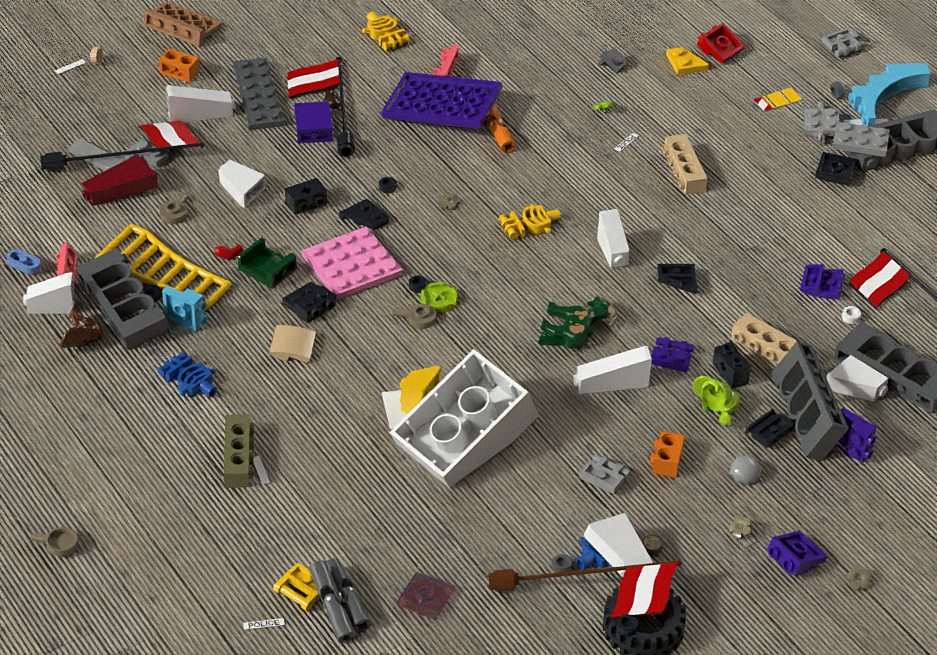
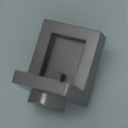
(613, 59)

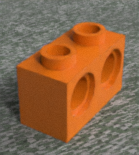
(179, 65)
(668, 453)

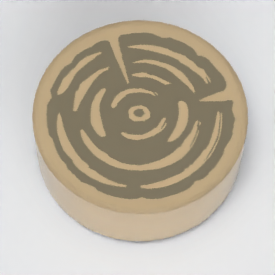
(96, 55)

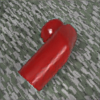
(228, 253)

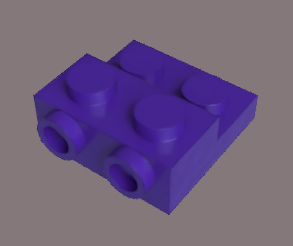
(859, 436)
(795, 552)

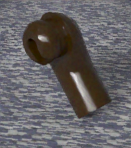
(329, 96)

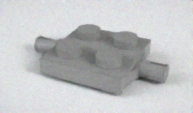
(820, 122)

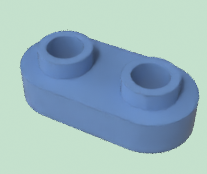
(23, 261)

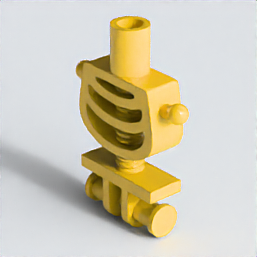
(385, 31)
(537, 223)

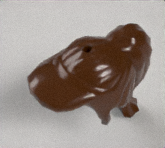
(83, 331)

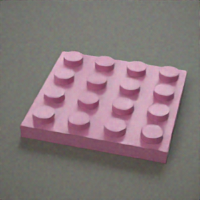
(351, 262)

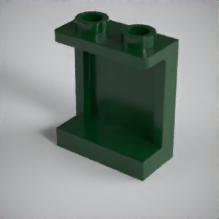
(266, 264)

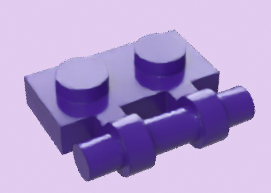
(671, 358)

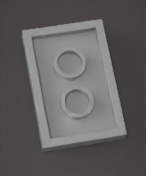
(861, 139)

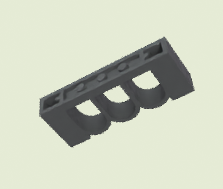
(906, 129)
(137, 329)
(866, 338)
(818, 437)

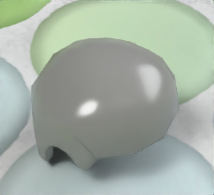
(745, 469)

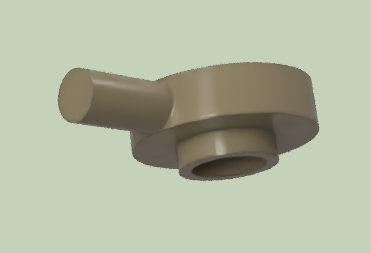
(174, 211)
(418, 315)
(59, 541)

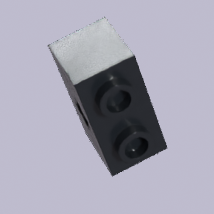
(306, 196)
(731, 365)

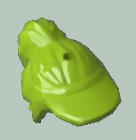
(717, 397)

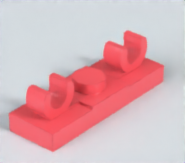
(449, 60)
(67, 260)

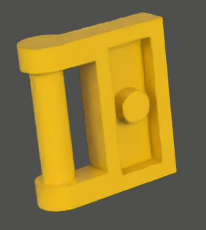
(299, 577)

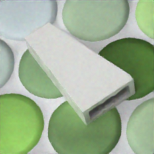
(198, 104)
(615, 372)
(617, 542)

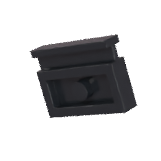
(769, 428)

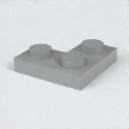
(154, 158)

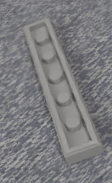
(84, 148)

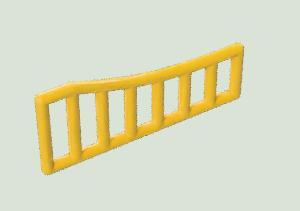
(168, 254)

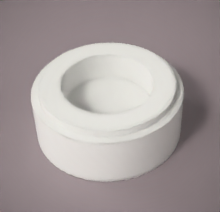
(851, 315)

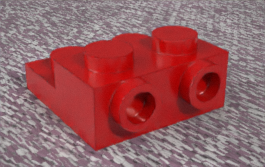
(720, 43)

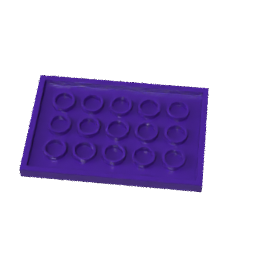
(442, 100)

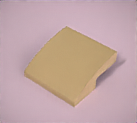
(292, 342)

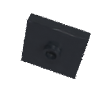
(836, 168)

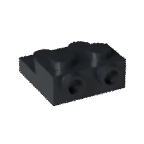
(310, 301)

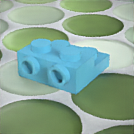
(185, 308)

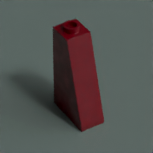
(120, 181)

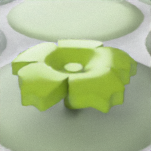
(604, 105)

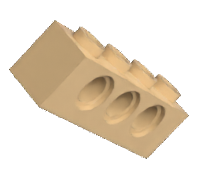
(685, 164)
(762, 338)

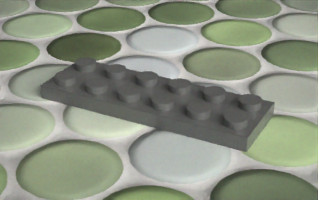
(258, 94)

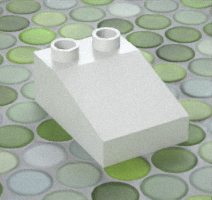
(465, 420)

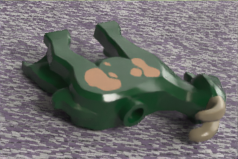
(577, 323)

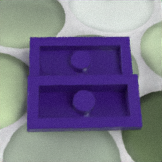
(822, 282)

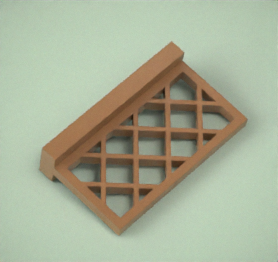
(180, 26)

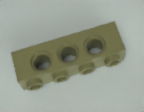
(237, 451)

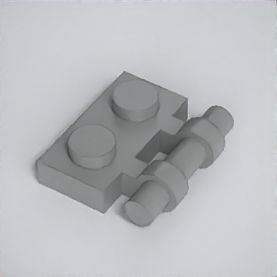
(840, 39)
(604, 473)

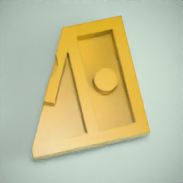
(685, 61)

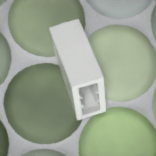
(241, 182)
(612, 238)
(51, 296)
(857, 380)

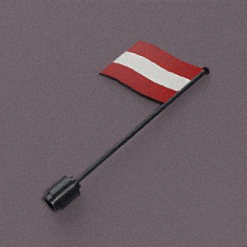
(320, 78)
(161, 135)
(883, 279)

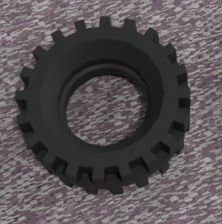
(644, 643)

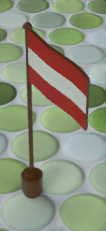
(641, 591)

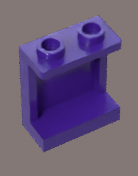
(313, 122)

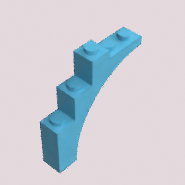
(880, 87)

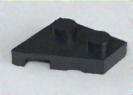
(365, 214)
(678, 275)

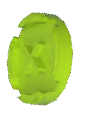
(439, 296)

